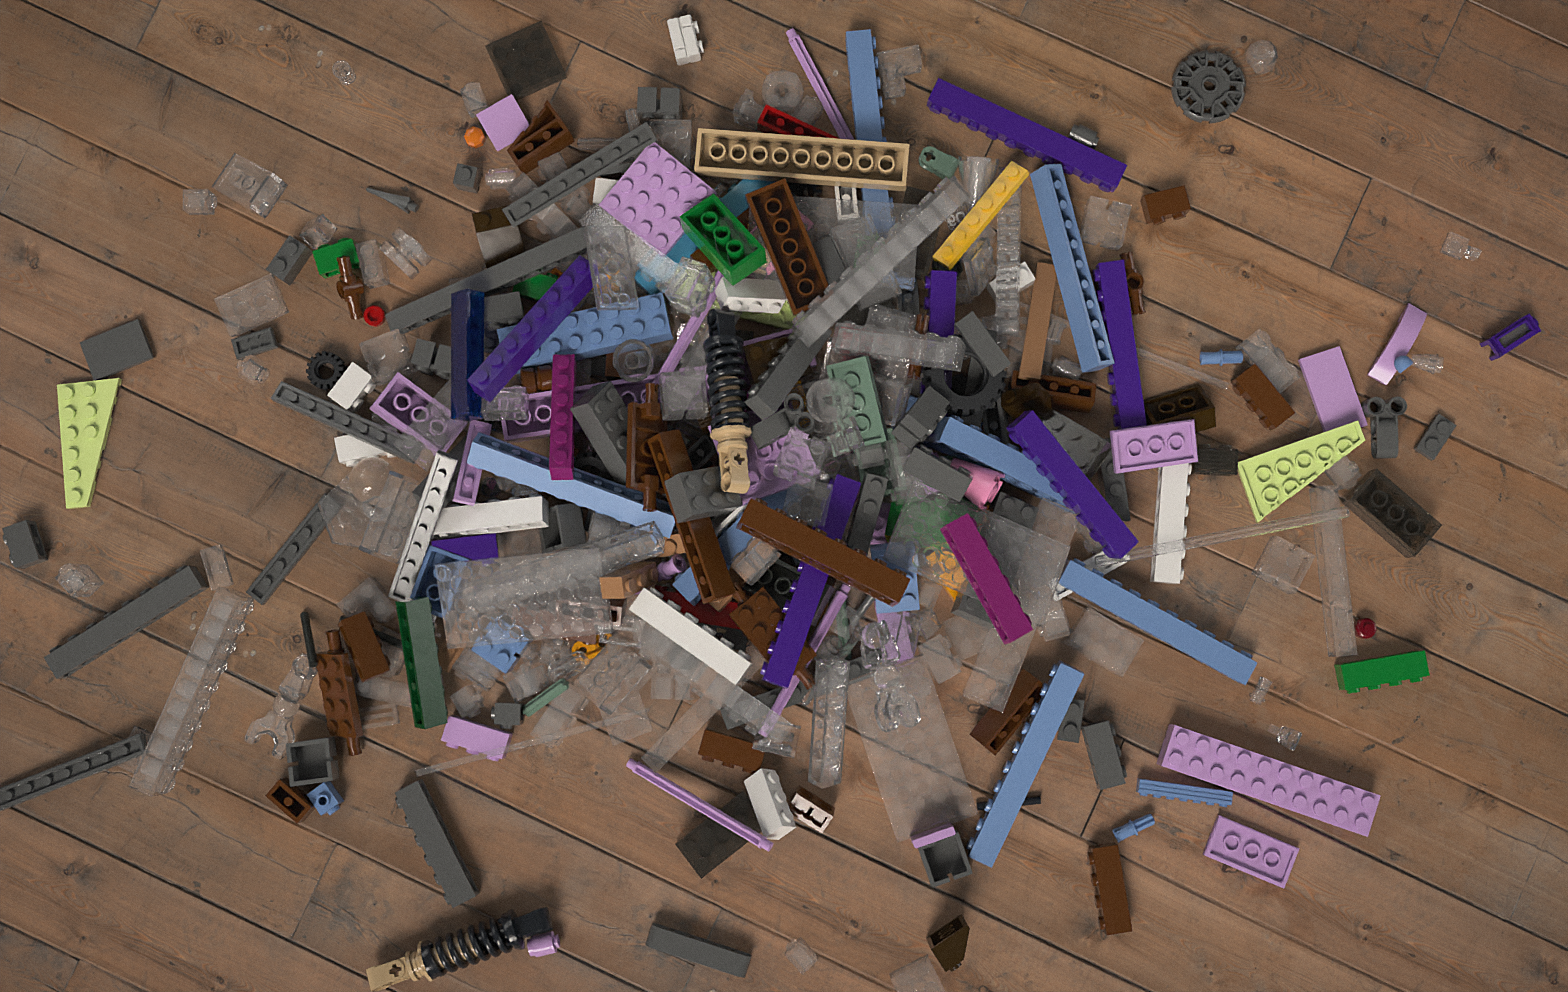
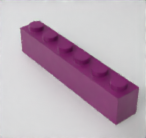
(562, 419)
(986, 579)

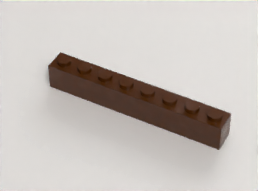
(696, 535)

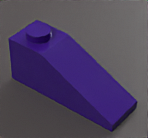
(471, 546)

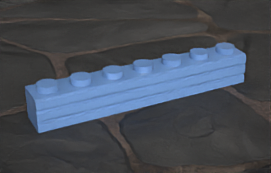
(1184, 792)

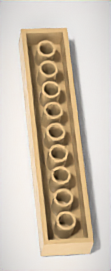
(802, 159)

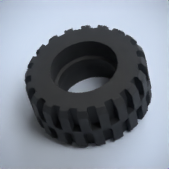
(966, 404)

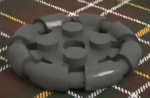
(1208, 99)

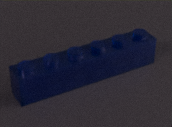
(466, 352)

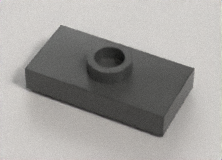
(254, 343)

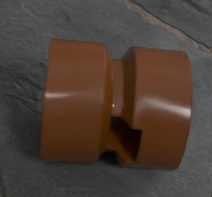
(538, 379)

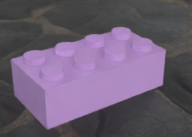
(401, 403)

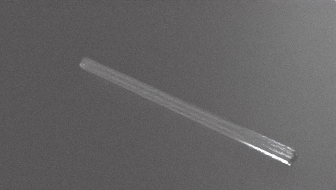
(1226, 535)

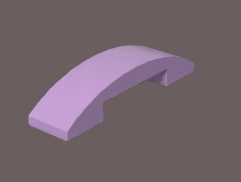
(1398, 344)

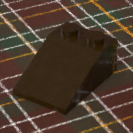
(497, 236)
(759, 354)

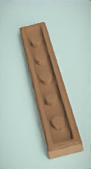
(1037, 322)

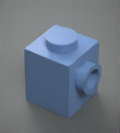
(325, 798)

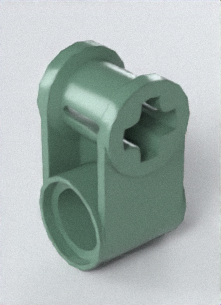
(940, 164)

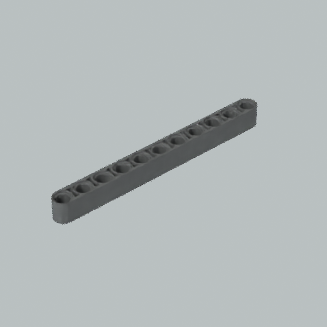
(490, 280)

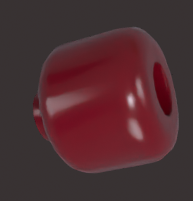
(1365, 628)

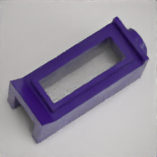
(1512, 336)

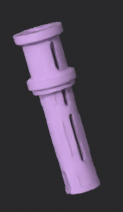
(668, 569)

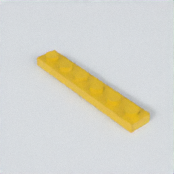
(980, 215)

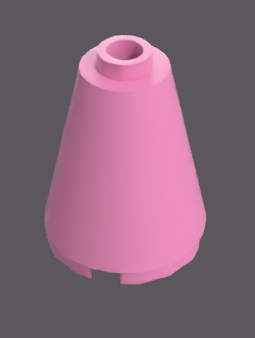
(984, 484)

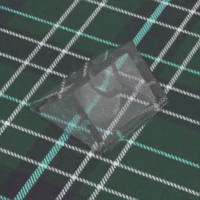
(905, 629)

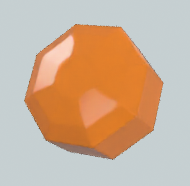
(474, 137)

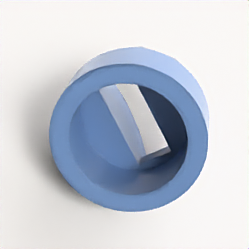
(1402, 363)

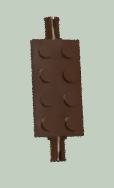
(642, 424)
(758, 619)
(339, 693)

